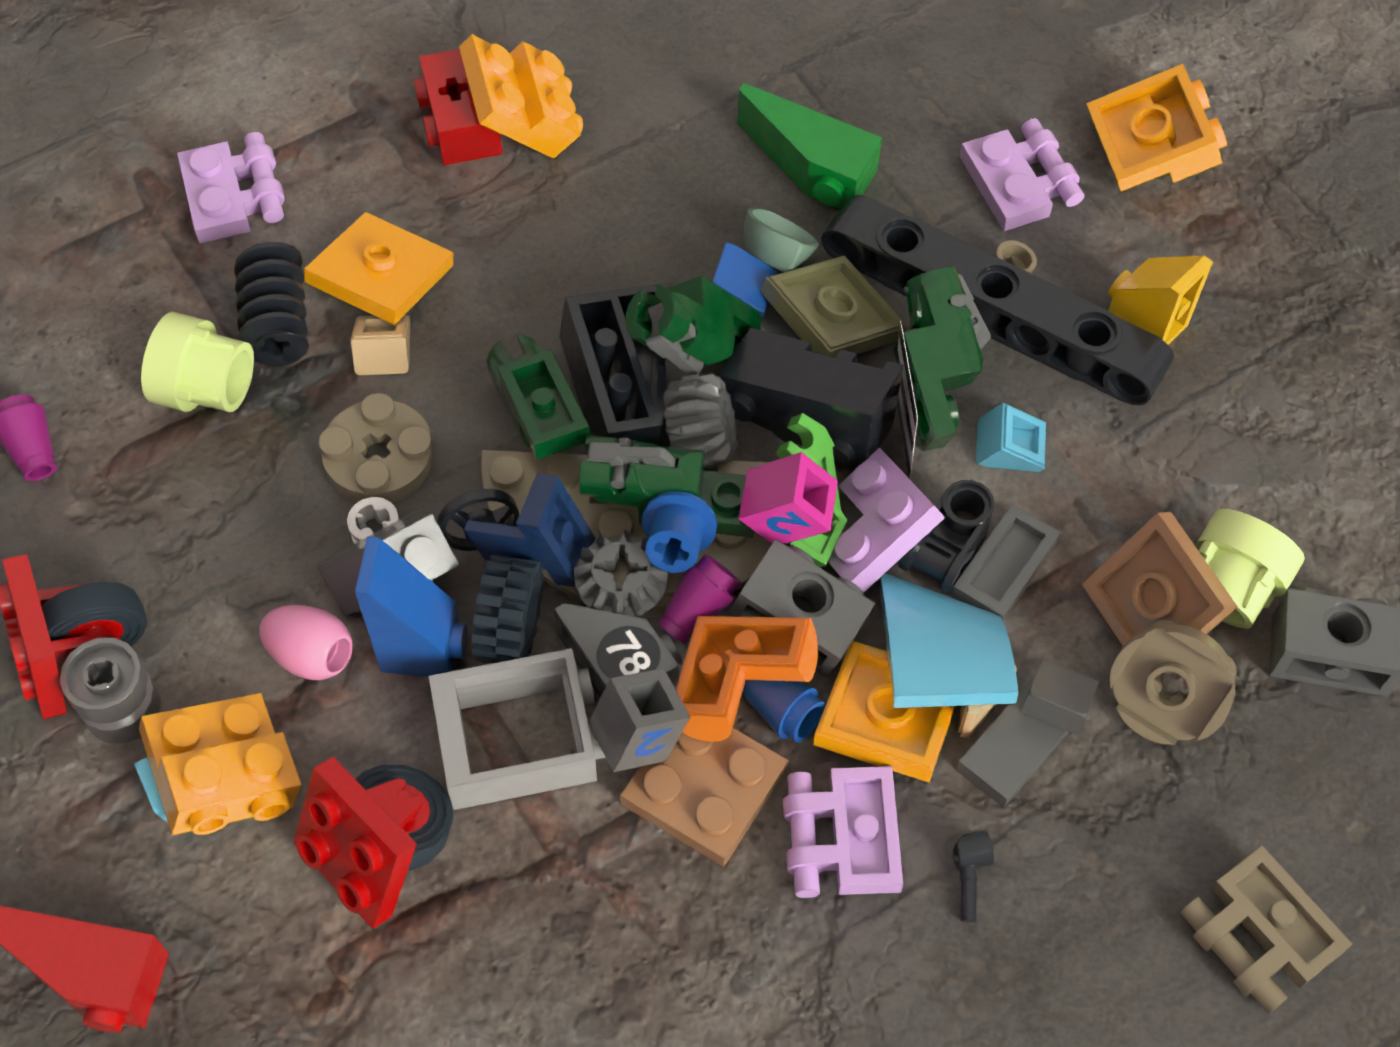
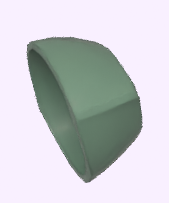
(776, 240)

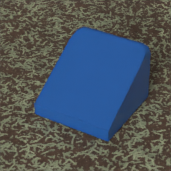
(743, 276)

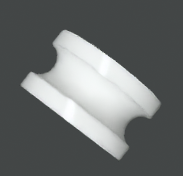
(366, 510)

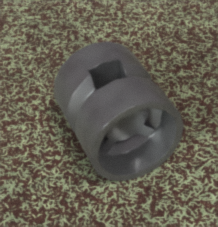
(109, 689)

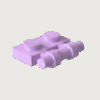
(1007, 180)
(214, 191)
(863, 828)

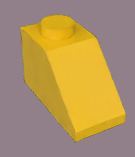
(1160, 294)

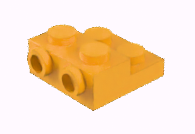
(522, 94)
(1158, 129)
(219, 764)

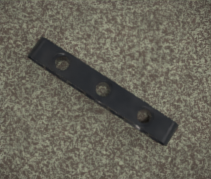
(1013, 303)

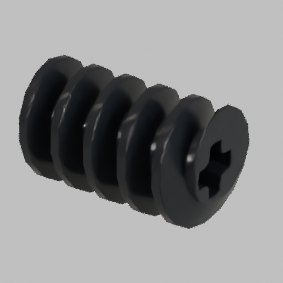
(271, 303)

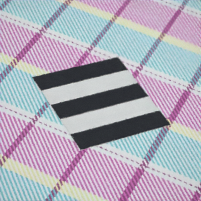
(906, 404)

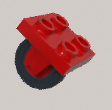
(55, 621)
(371, 832)

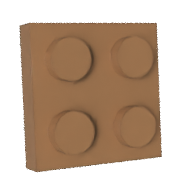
(1158, 579)
(707, 791)

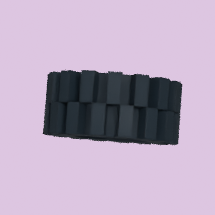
(507, 609)

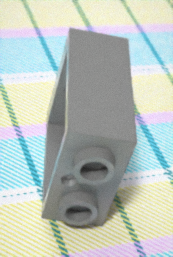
(505, 682)

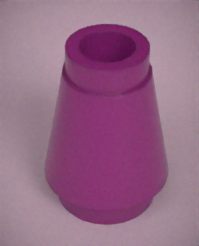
(27, 436)
(702, 592)

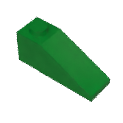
(814, 150)

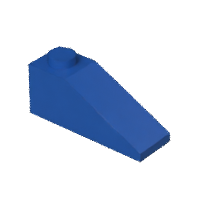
(407, 615)

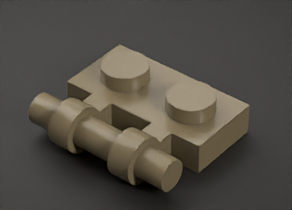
(1278, 917)

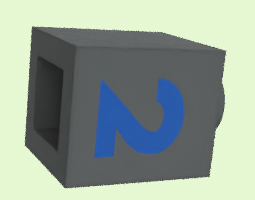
(638, 719)

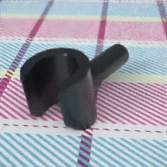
(971, 852)

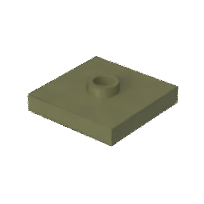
(833, 307)

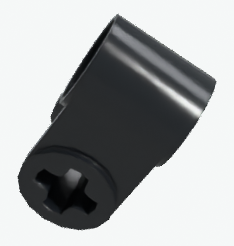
(954, 541)

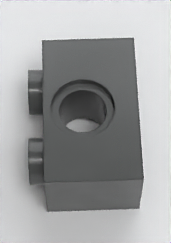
(792, 572)
(1310, 654)

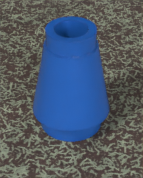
(786, 706)

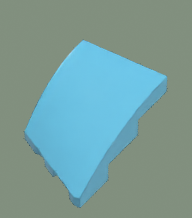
(944, 649)

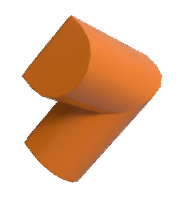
(734, 650)

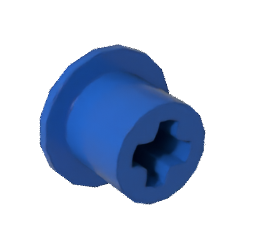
(677, 530)

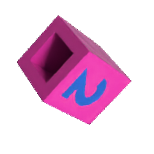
(788, 499)

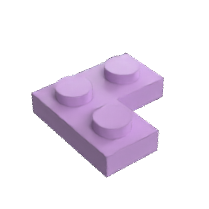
(891, 524)

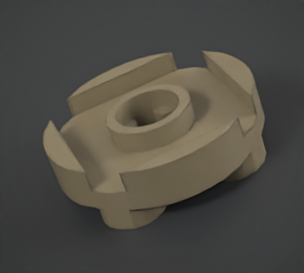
(369, 423)
(1166, 650)

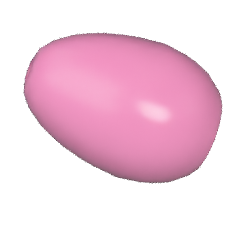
(306, 641)

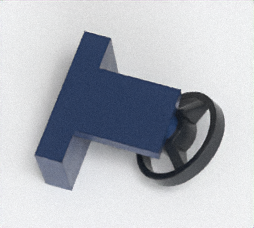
(544, 531)

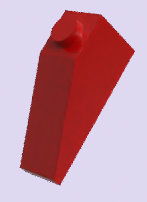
(93, 967)

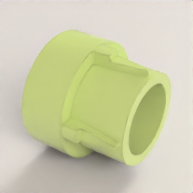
(195, 366)
(1249, 561)

